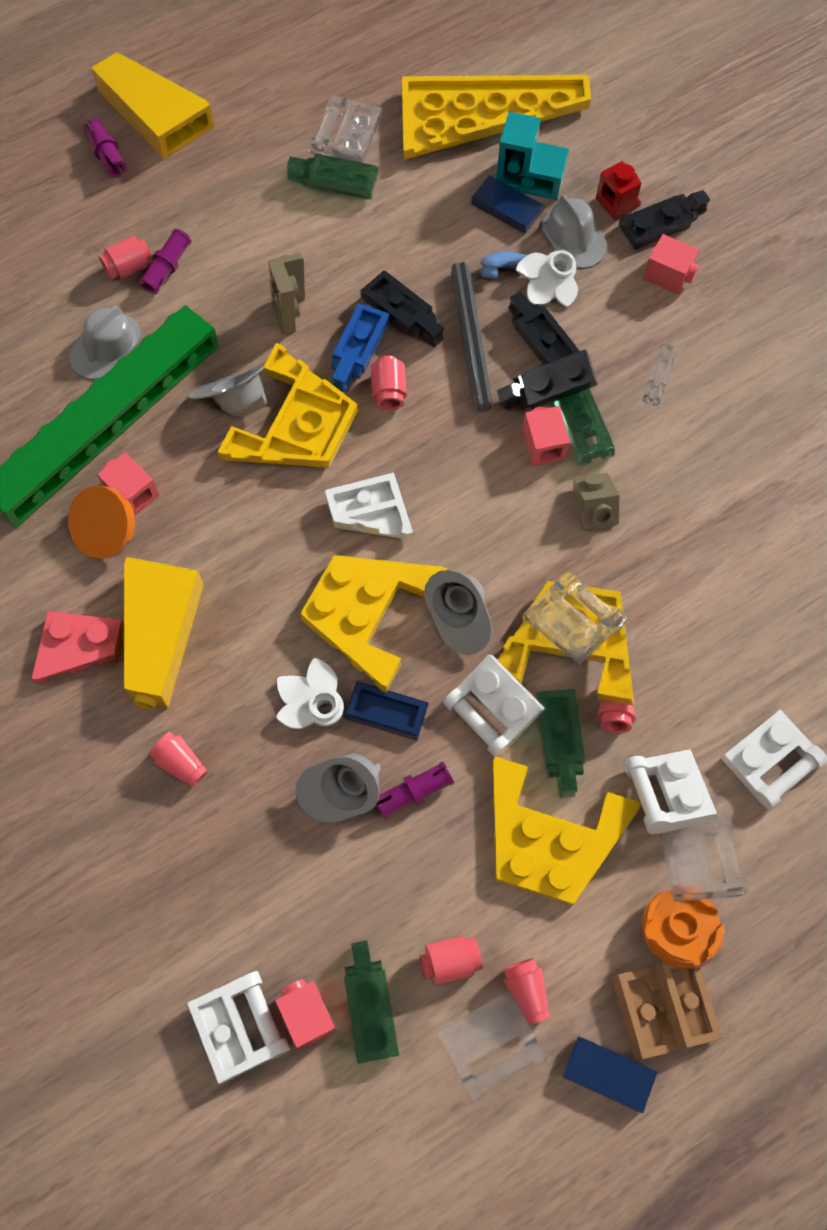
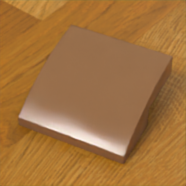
(665, 1009)

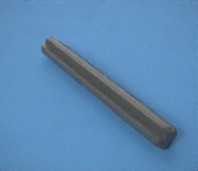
(471, 337)

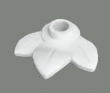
(546, 280)
(306, 695)

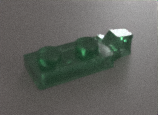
(334, 175)
(561, 739)
(369, 1007)

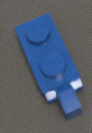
(358, 345)

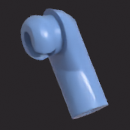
(497, 260)

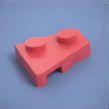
(74, 643)

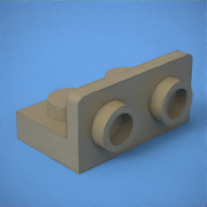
(286, 289)

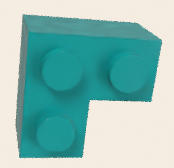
(529, 164)

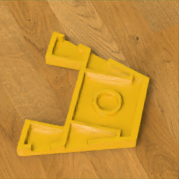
(307, 426)
(352, 603)
(616, 674)
(546, 852)

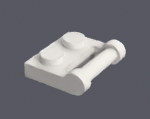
(502, 696)
(764, 750)
(681, 787)
(224, 1031)

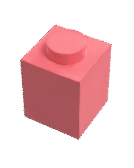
(672, 264)
(546, 435)
(130, 480)
(305, 1013)

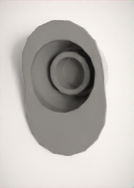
(573, 229)
(103, 342)
(235, 394)
(459, 610)
(339, 788)

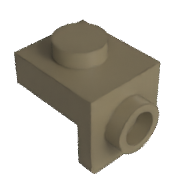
(598, 500)

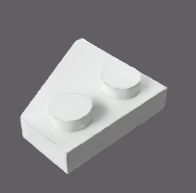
(370, 507)

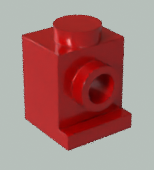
(623, 182)

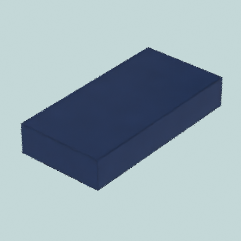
(507, 204)
(386, 711)
(610, 1074)

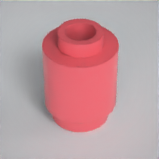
(125, 258)
(388, 383)
(450, 960)

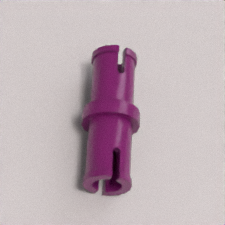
(105, 148)
(165, 261)
(414, 790)

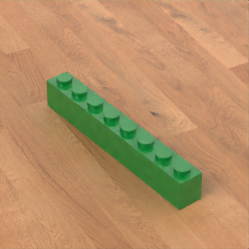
(103, 413)

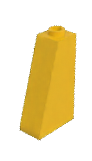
(152, 104)
(157, 626)

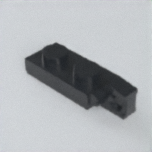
(663, 218)
(405, 308)
(540, 330)
(550, 382)

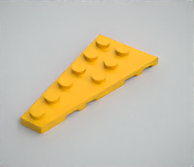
(466, 108)

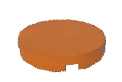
(101, 522)
(682, 931)

